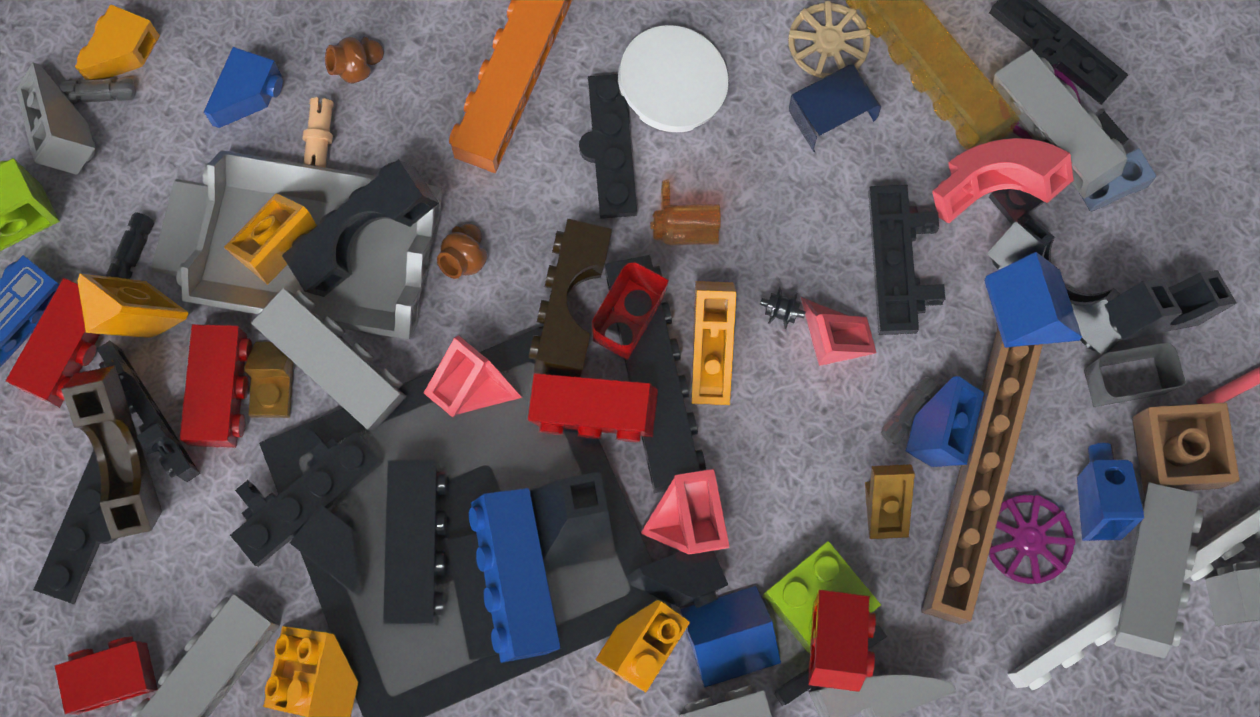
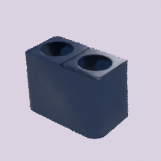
(832, 103)

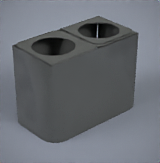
(1166, 363)

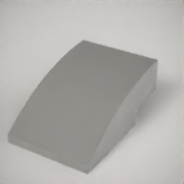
(880, 696)

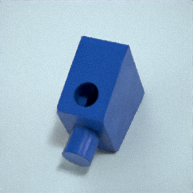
(1108, 496)

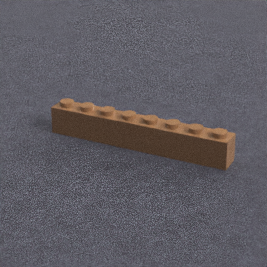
(981, 484)

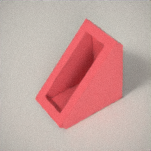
(837, 335)
(467, 381)
(690, 515)

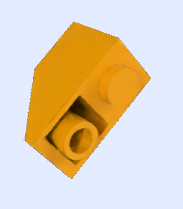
(117, 46)
(643, 644)

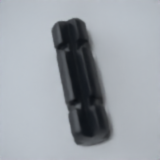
(130, 246)

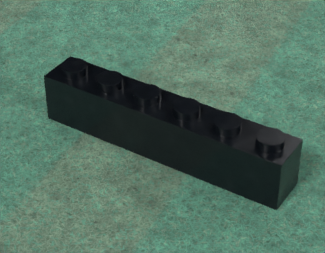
(653, 362)

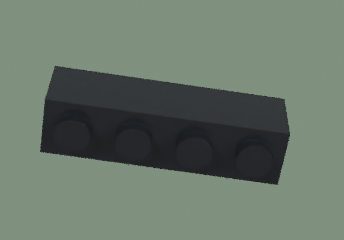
(413, 543)

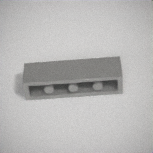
(1056, 117)
(328, 359)
(1157, 571)
(211, 663)

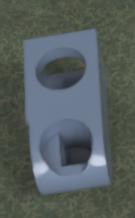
(1129, 182)

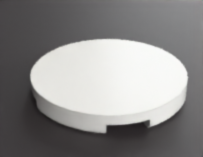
(673, 78)

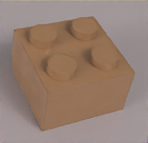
(1186, 446)

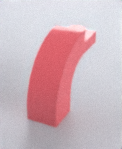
(1001, 165)

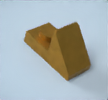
(270, 381)
(889, 501)

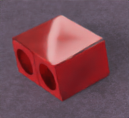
(630, 278)

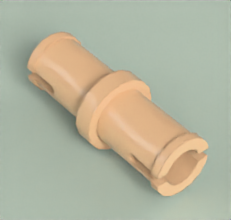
(318, 132)

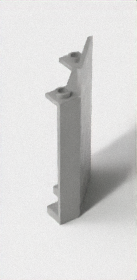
(385, 259)

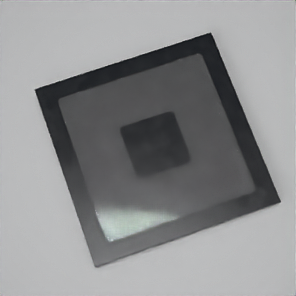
(483, 453)

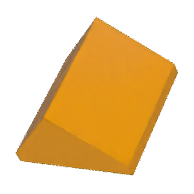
(269, 236)
(126, 307)

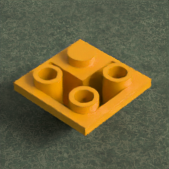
(310, 675)

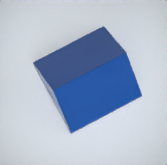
(1032, 303)
(731, 636)

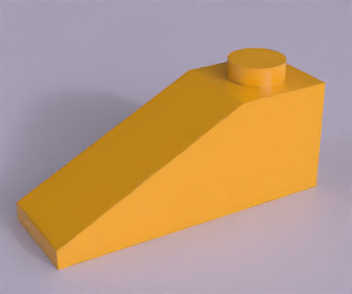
(713, 342)

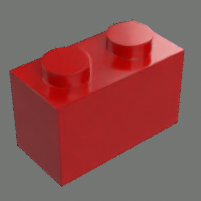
(841, 641)
(106, 676)

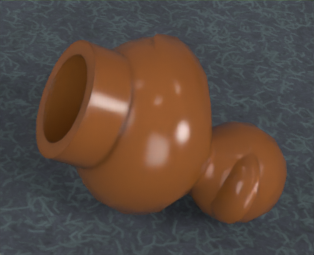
(351, 58)
(462, 252)

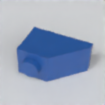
(243, 87)
(946, 425)

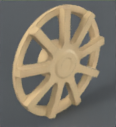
(828, 39)

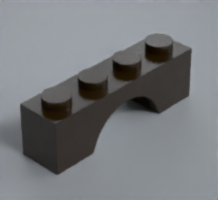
(581, 258)
(102, 413)

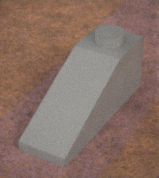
(53, 125)

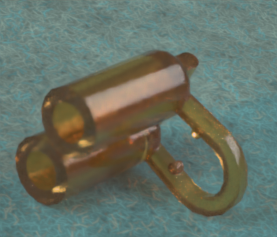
(685, 222)

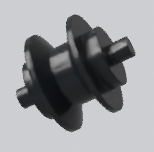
(782, 308)

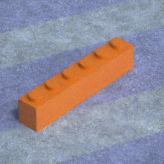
(507, 81)

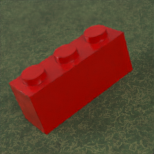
(55, 348)
(215, 386)
(593, 407)

